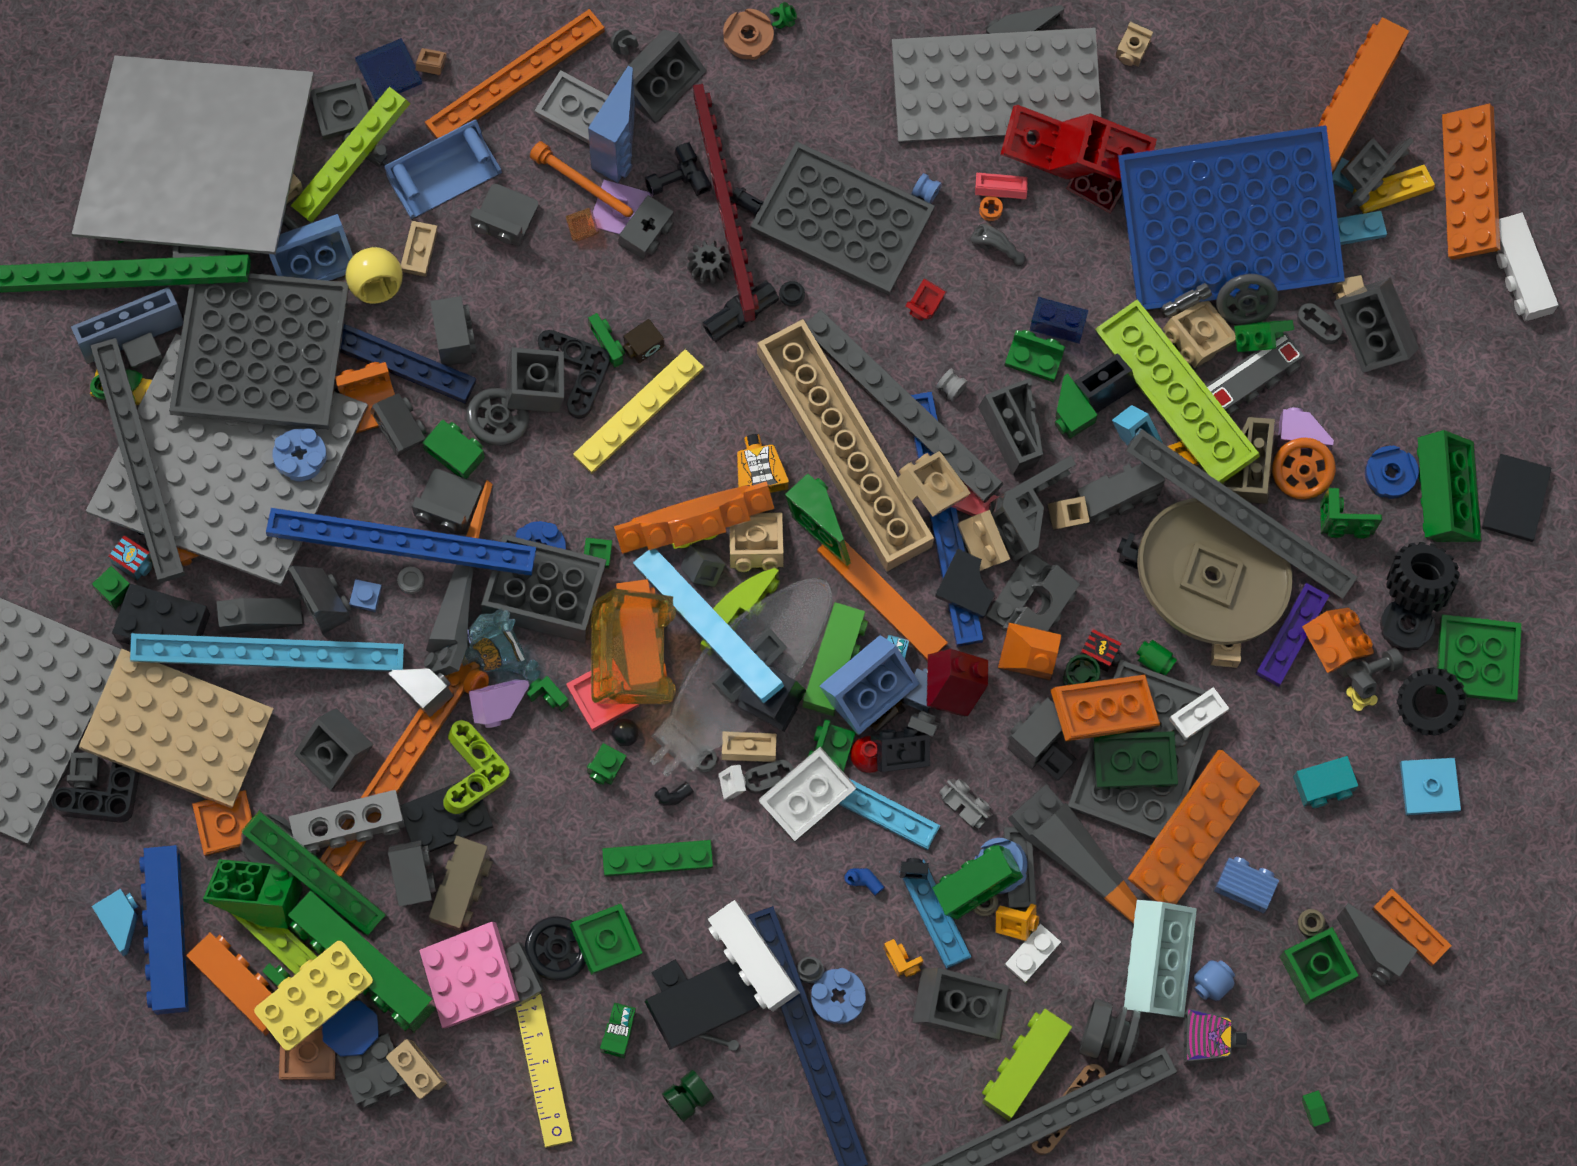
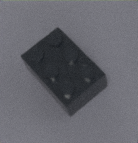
(158, 613)

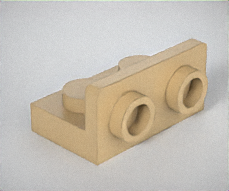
(983, 539)
(415, 1068)

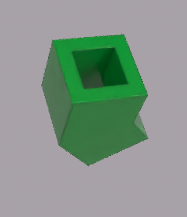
(1315, 1108)

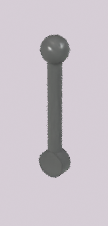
(733, 1045)

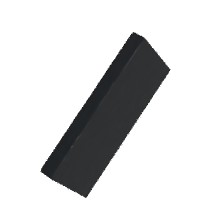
(701, 1004)

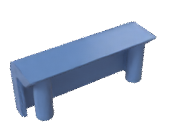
(442, 169)

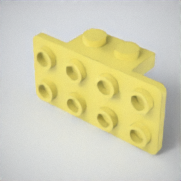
(313, 995)

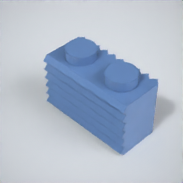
(1246, 884)

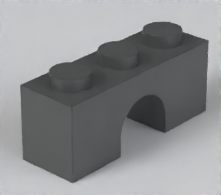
(1056, 591)

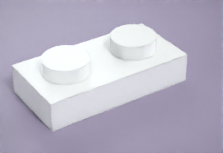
(1199, 713)
(1032, 953)

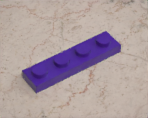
(1291, 635)

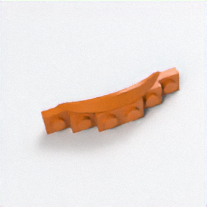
(694, 518)

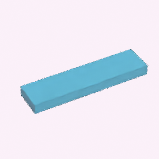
(891, 816)

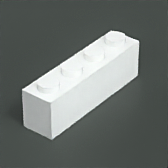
(1524, 269)
(753, 956)

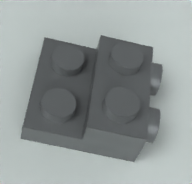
(372, 1074)

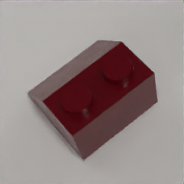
(955, 681)

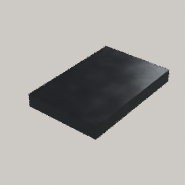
(1516, 497)

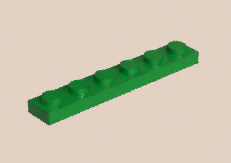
(313, 872)

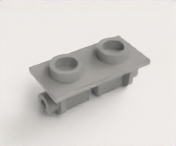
(974, 808)

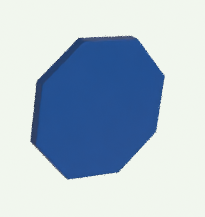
(351, 1030)

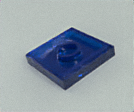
(388, 68)

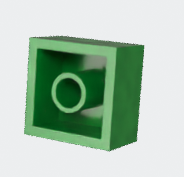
(1318, 966)

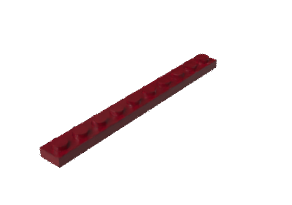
(727, 210)

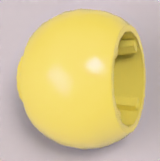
(374, 275)

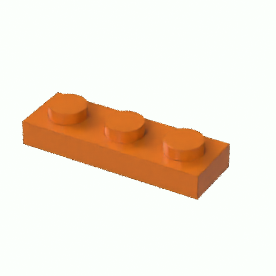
(1411, 927)

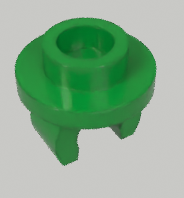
(787, 15)

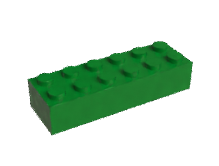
(390, 986)

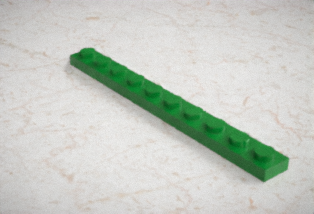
(124, 273)

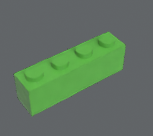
(835, 651)

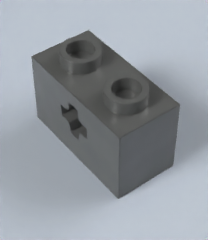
(648, 214)

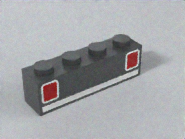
(1255, 373)

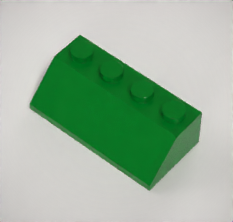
(1448, 488)

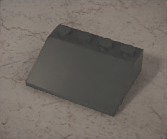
(555, 597)

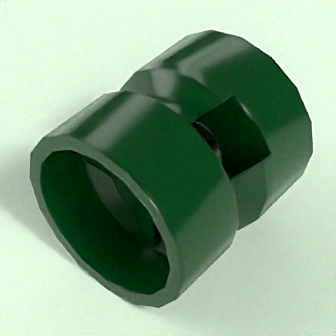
(1081, 670)
(687, 1096)

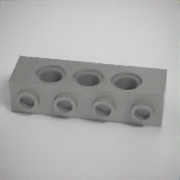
(385, 803)

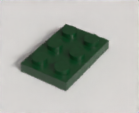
(1135, 760)

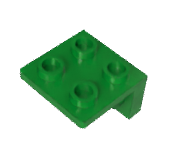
(1339, 524)

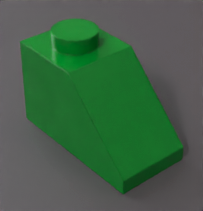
(1073, 410)

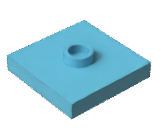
(1430, 786)

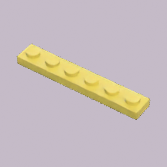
(638, 411)

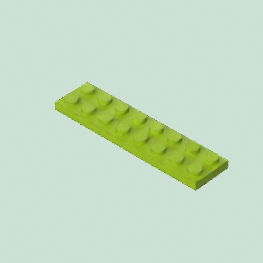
(1177, 393)

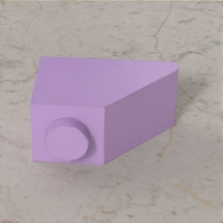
(1300, 424)
(497, 701)

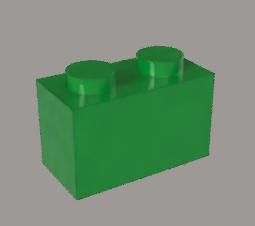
(454, 449)

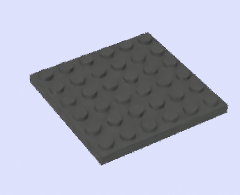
(261, 351)

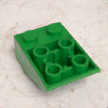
(254, 892)

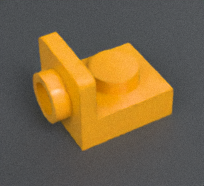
(1016, 922)
(897, 957)

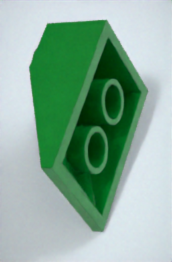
(814, 512)

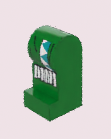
(618, 1030)

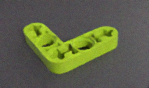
(482, 767)

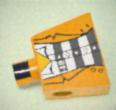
(760, 464)

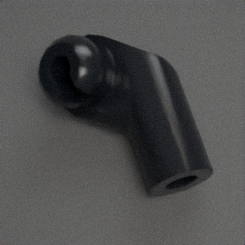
(675, 797)

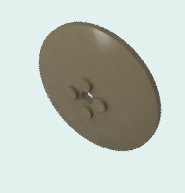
(1250, 581)

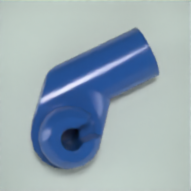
(864, 877)

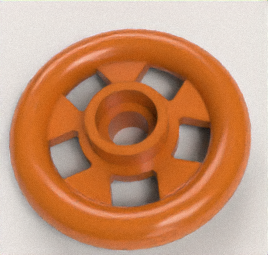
(1293, 449)

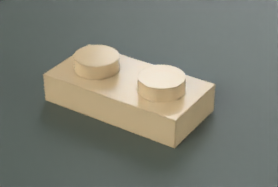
(419, 248)
(751, 747)

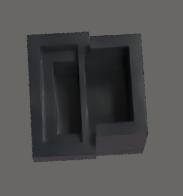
(780, 707)

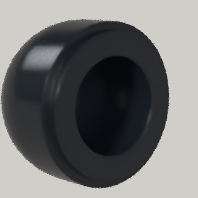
(625, 732)

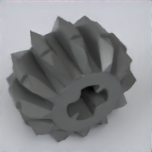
(708, 270)

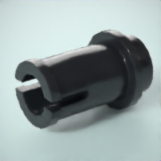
(746, 200)

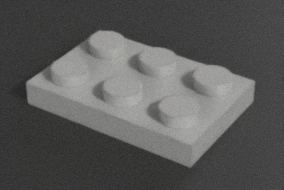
(571, 105)

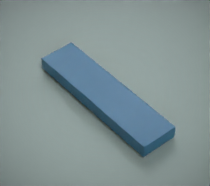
(939, 926)

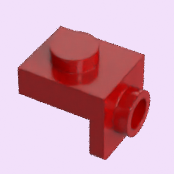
(926, 300)

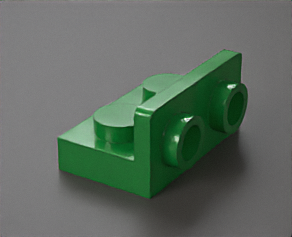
(1260, 335)
(1035, 355)
(835, 742)

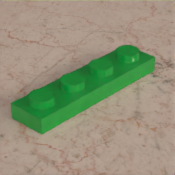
(657, 858)

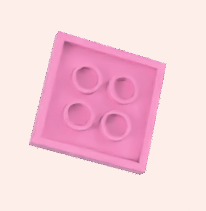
(469, 975)

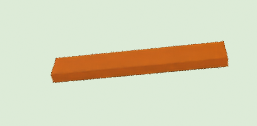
(887, 602)

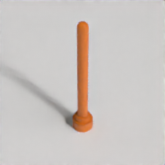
(542, 154)

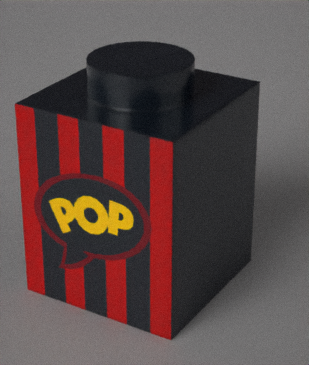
(1102, 649)

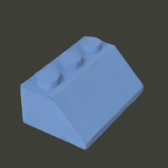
(299, 251)
(869, 684)

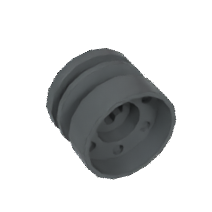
(1110, 1032)

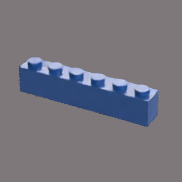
(165, 930)

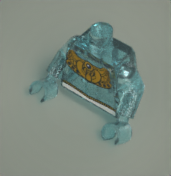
(497, 646)

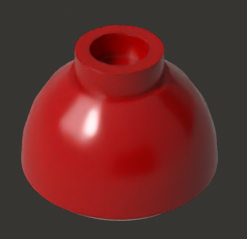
(864, 755)

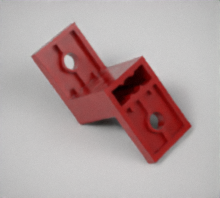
(1071, 146)

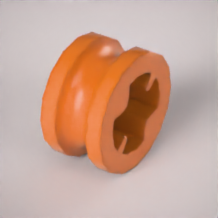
(997, 205)

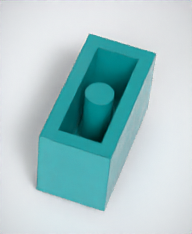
(1326, 782)

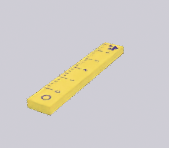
(543, 1072)

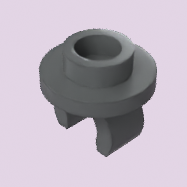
(622, 40)

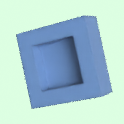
(365, 595)

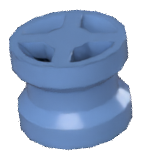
(926, 188)

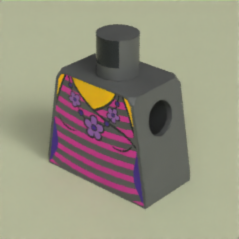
(1209, 1037)

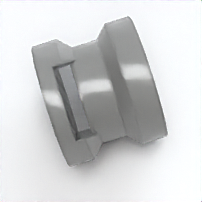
(951, 384)

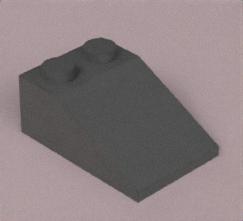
(320, 597)
(1377, 947)
(960, 1003)

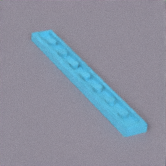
(709, 625)

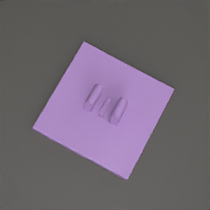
(609, 218)

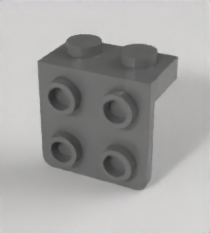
(504, 214)
(447, 501)

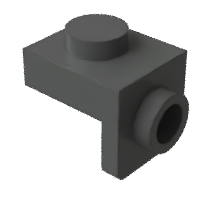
(83, 770)

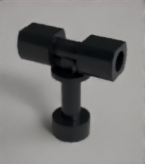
(686, 170)

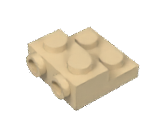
(1199, 333)
(933, 482)
(757, 542)

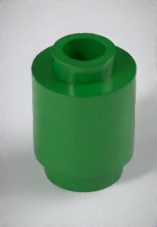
(1156, 657)

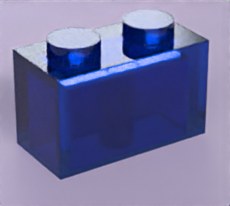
(1058, 320)

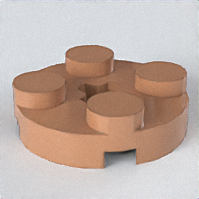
(752, 47)

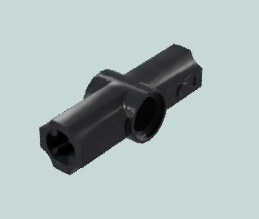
(732, 316)

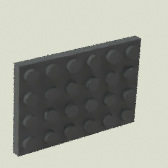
(842, 218)
(1150, 808)

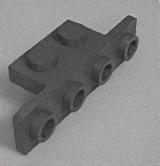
(1369, 166)

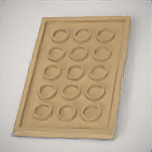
(176, 729)

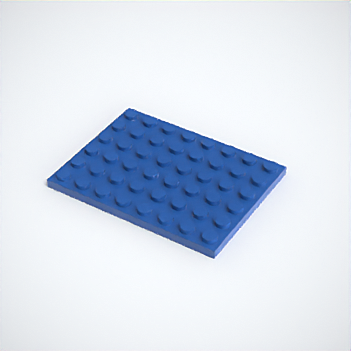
(1230, 213)

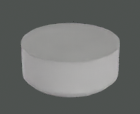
(410, 580)

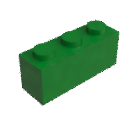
(977, 881)

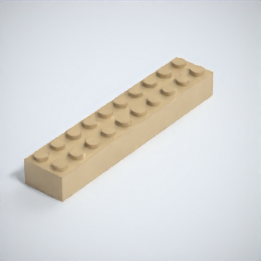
(844, 445)

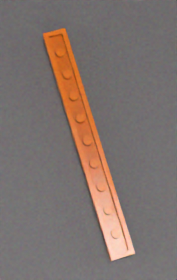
(400, 765)

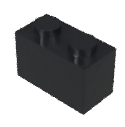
(1107, 383)

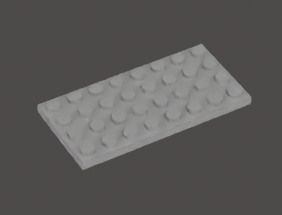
(973, 81)

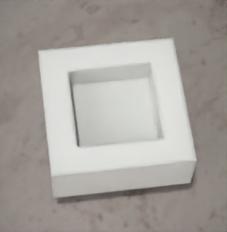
(732, 782)

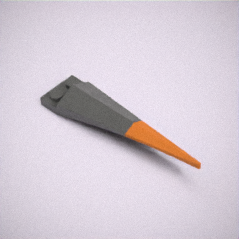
(450, 631)
(1062, 836)

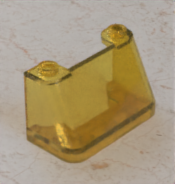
(630, 648)

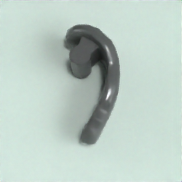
(988, 236)

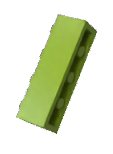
(1026, 1064)

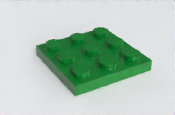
(1481, 656)

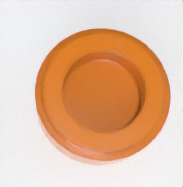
(475, 680)

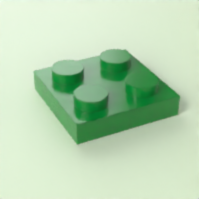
(606, 939)

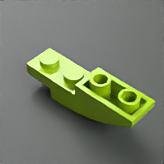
(746, 596)

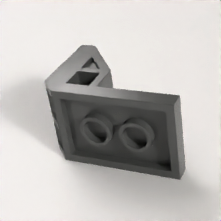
(1020, 524)

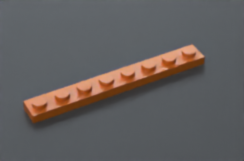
(516, 74)

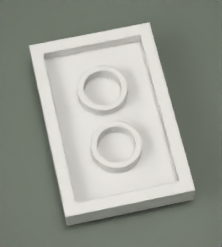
(807, 793)

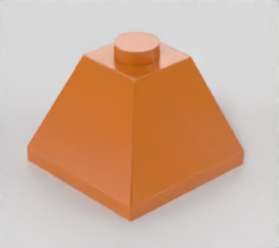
(1029, 651)

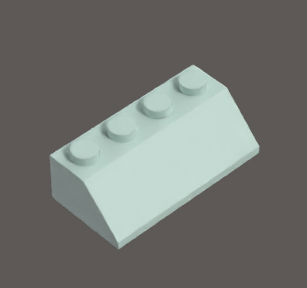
(1160, 958)

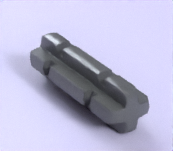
(1187, 300)

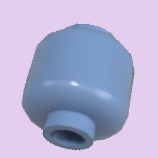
(1214, 980)

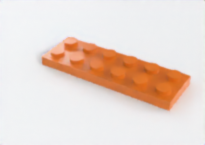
(1471, 182)
(1194, 830)

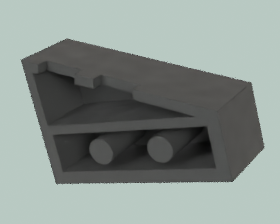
(1013, 424)
(1121, 492)

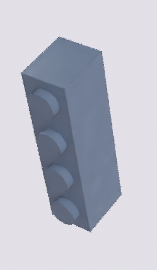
(151, 313)

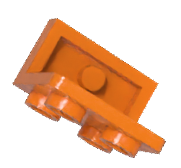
(368, 386)
(1338, 638)

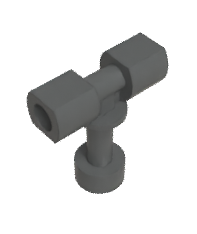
(1361, 671)

